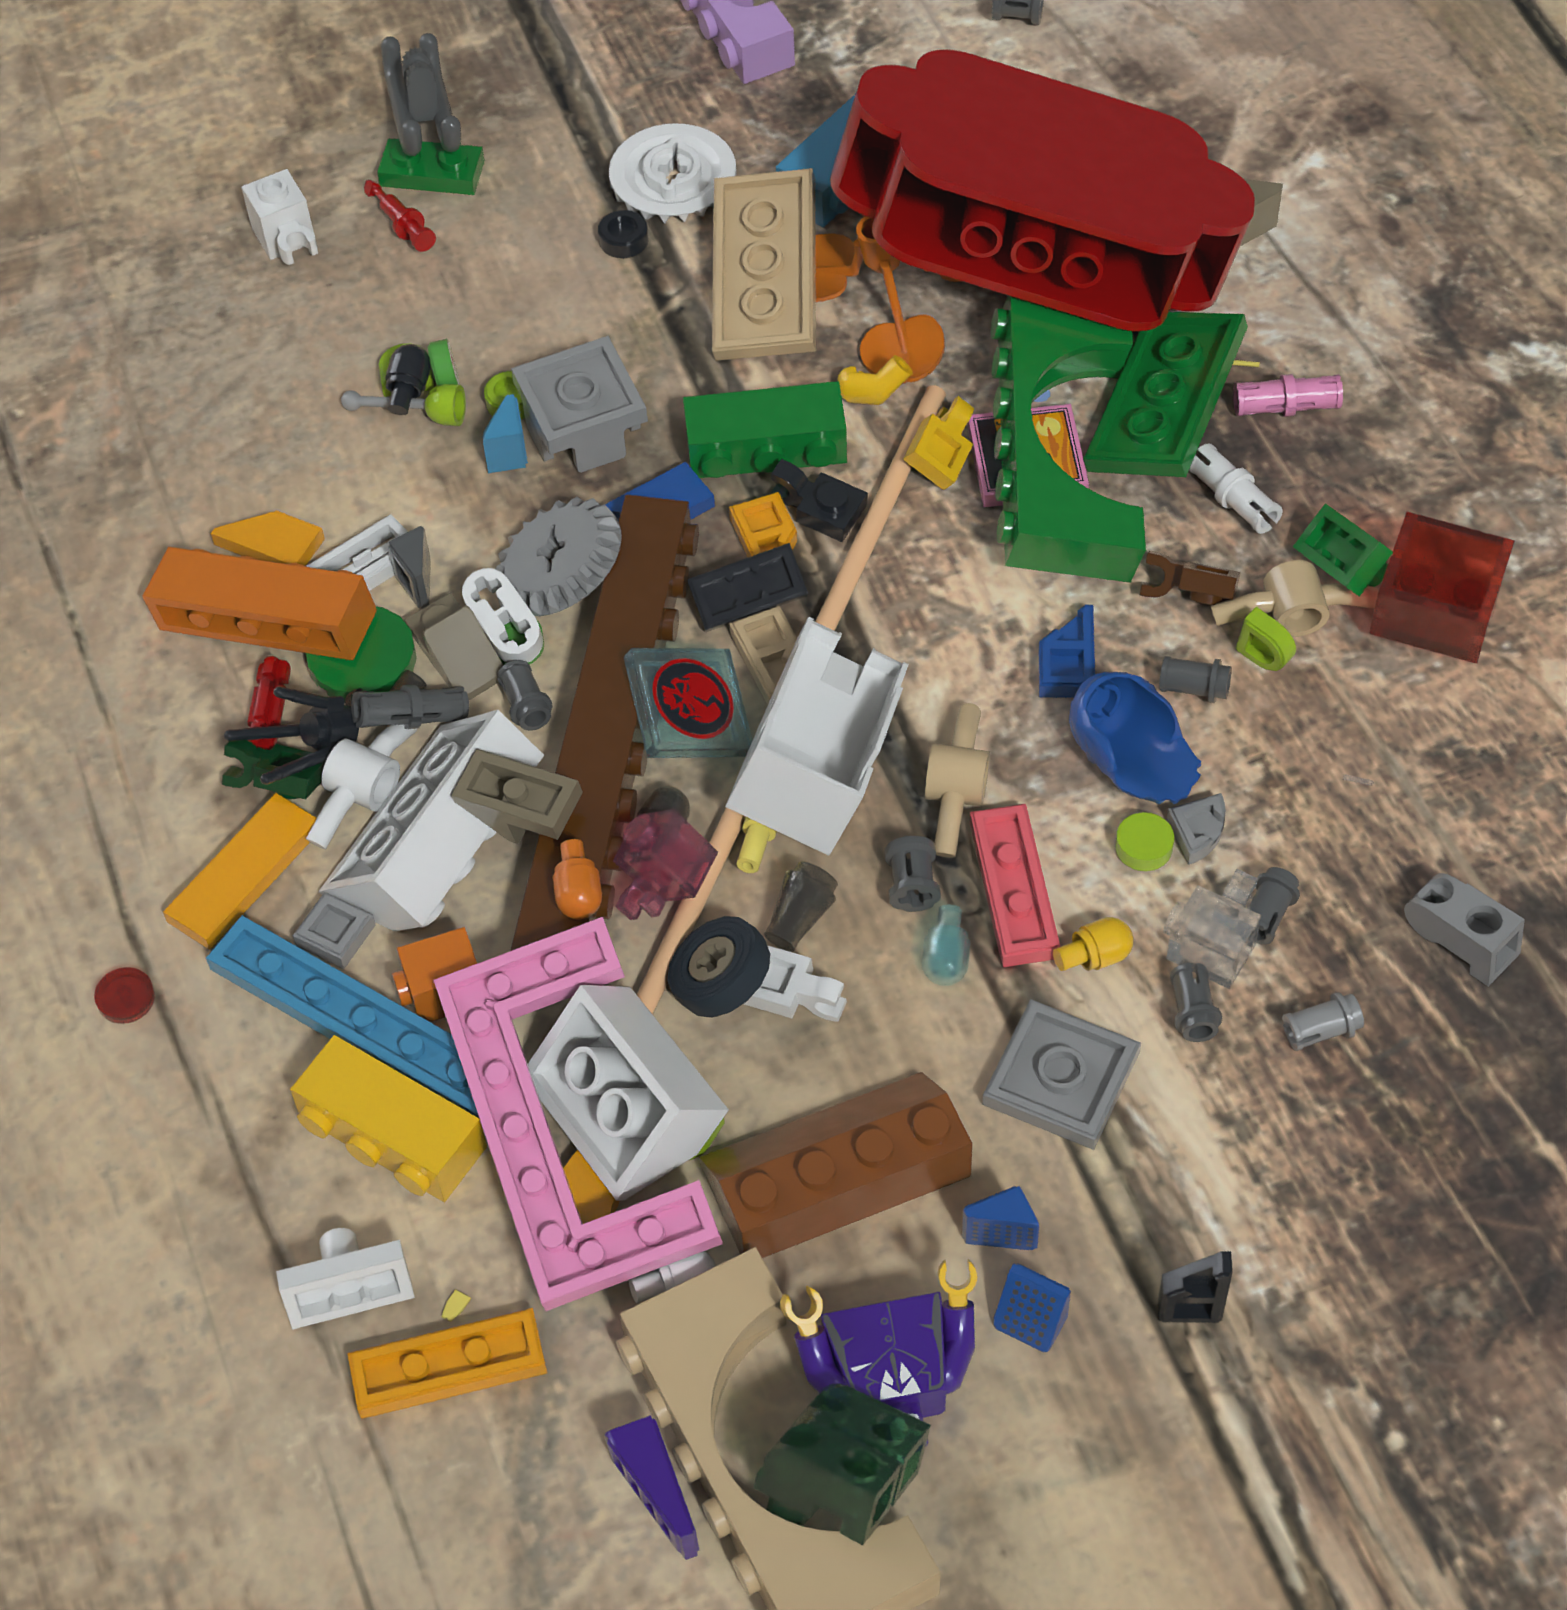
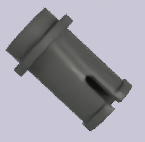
(1196, 678)
(528, 704)
(1274, 894)
(1196, 1013)

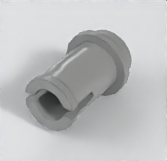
(1323, 1021)

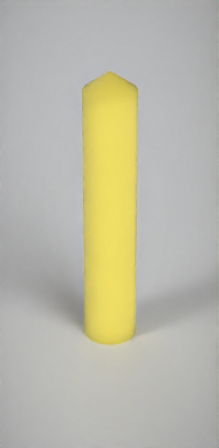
(1246, 363)

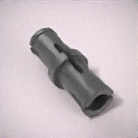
(409, 706)

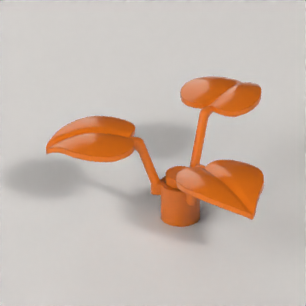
(915, 340)

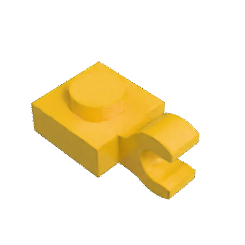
(939, 447)

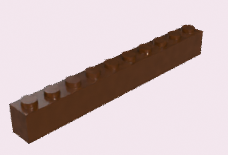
(603, 731)

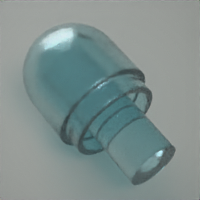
(946, 948)

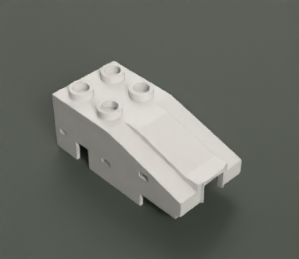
(818, 740)

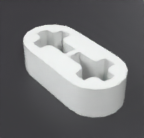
(512, 609)

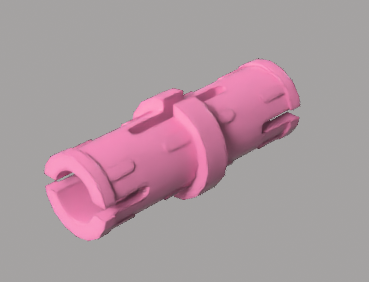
(1288, 395)

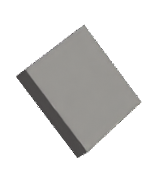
(1061, 1074)

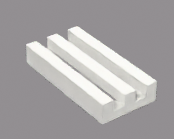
(373, 565)

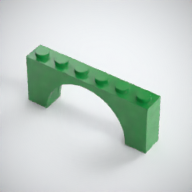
(1046, 514)

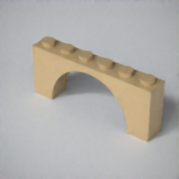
(687, 1352)

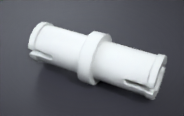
(1235, 488)

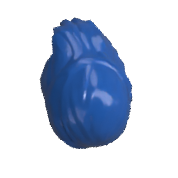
(1133, 737)

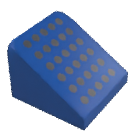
(1001, 1221)
(1032, 1308)

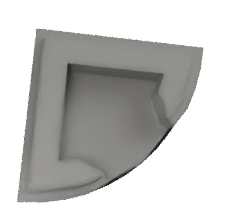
(1198, 826)

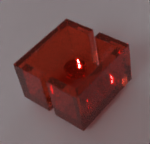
(1441, 587)

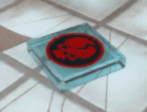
(688, 702)

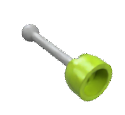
(443, 404)

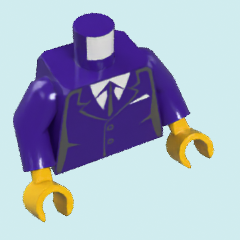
(892, 1350)

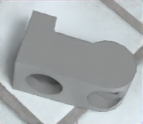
(1467, 925)

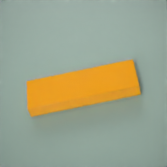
(241, 871)
(446, 1363)

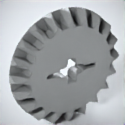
(584, 548)

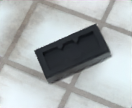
(747, 587)

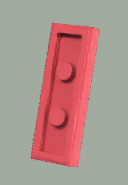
(1014, 885)

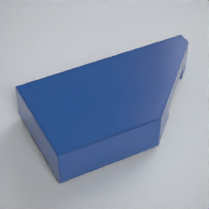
(1067, 656)

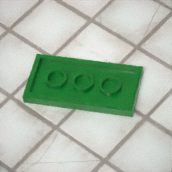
(1166, 395)

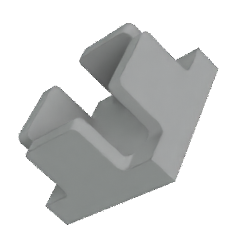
(580, 403)

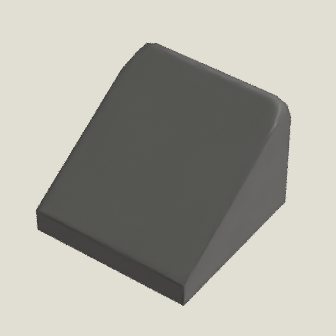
(412, 564)

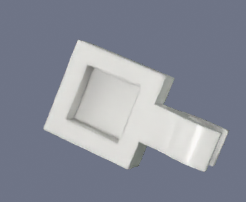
(792, 983)

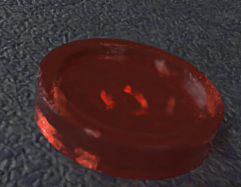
(124, 995)

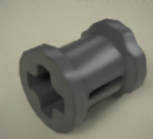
(1018, 8)
(912, 873)

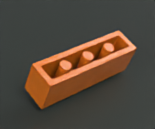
(260, 602)

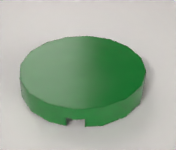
(379, 662)

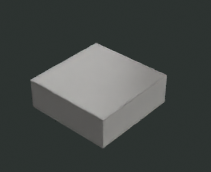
(334, 930)

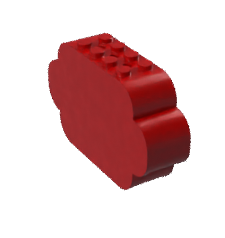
(1040, 189)

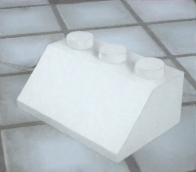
(623, 1089)

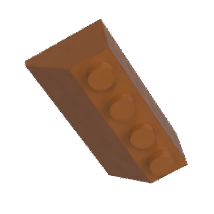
(839, 1165)

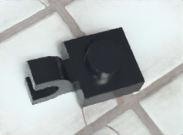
(824, 505)

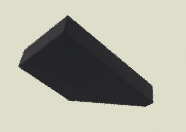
(1196, 1290)

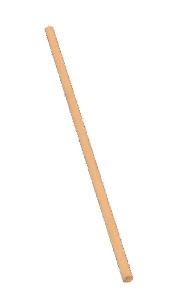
(829, 616)

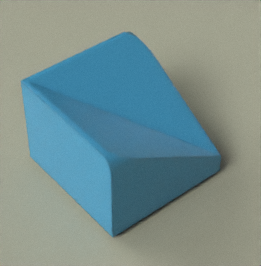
(504, 438)

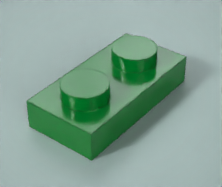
(432, 168)

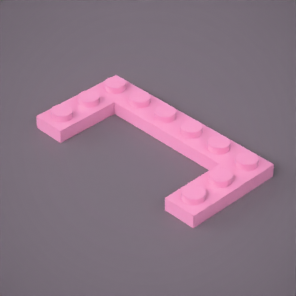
(561, 1251)

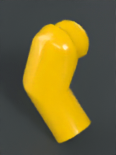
(873, 388)

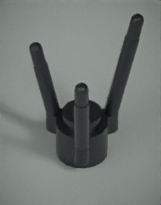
(320, 727)

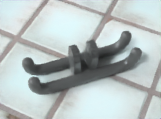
(418, 94)

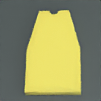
(455, 1305)

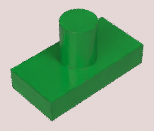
(1344, 550)

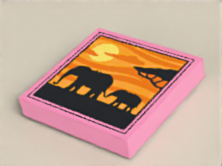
(1055, 431)

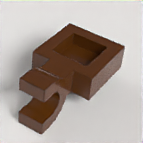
(1205, 582)

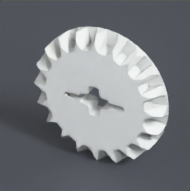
(646, 159)

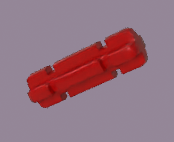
(265, 706)

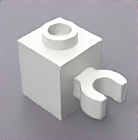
(279, 216)

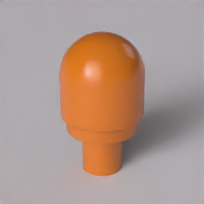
(576, 882)

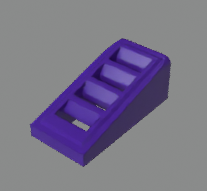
(646, 1466)

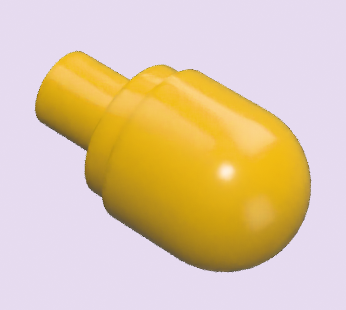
(1096, 945)

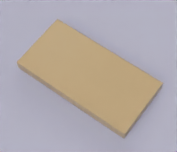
(764, 265)

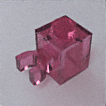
(664, 860)

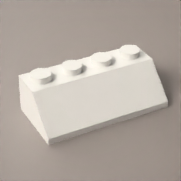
(419, 835)

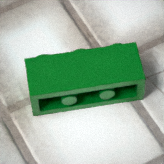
(762, 426)

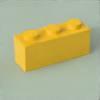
(388, 1119)

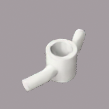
(359, 777)

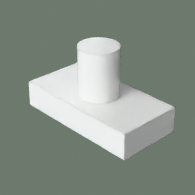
(344, 1280)

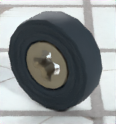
(719, 966)

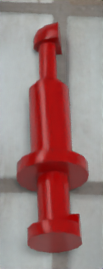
(407, 222)

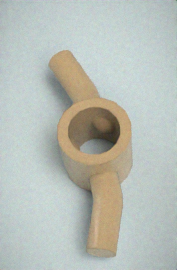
(1294, 599)
(957, 778)

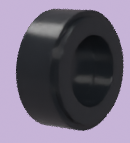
(623, 234)

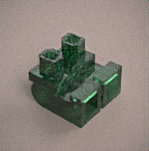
(843, 1457)

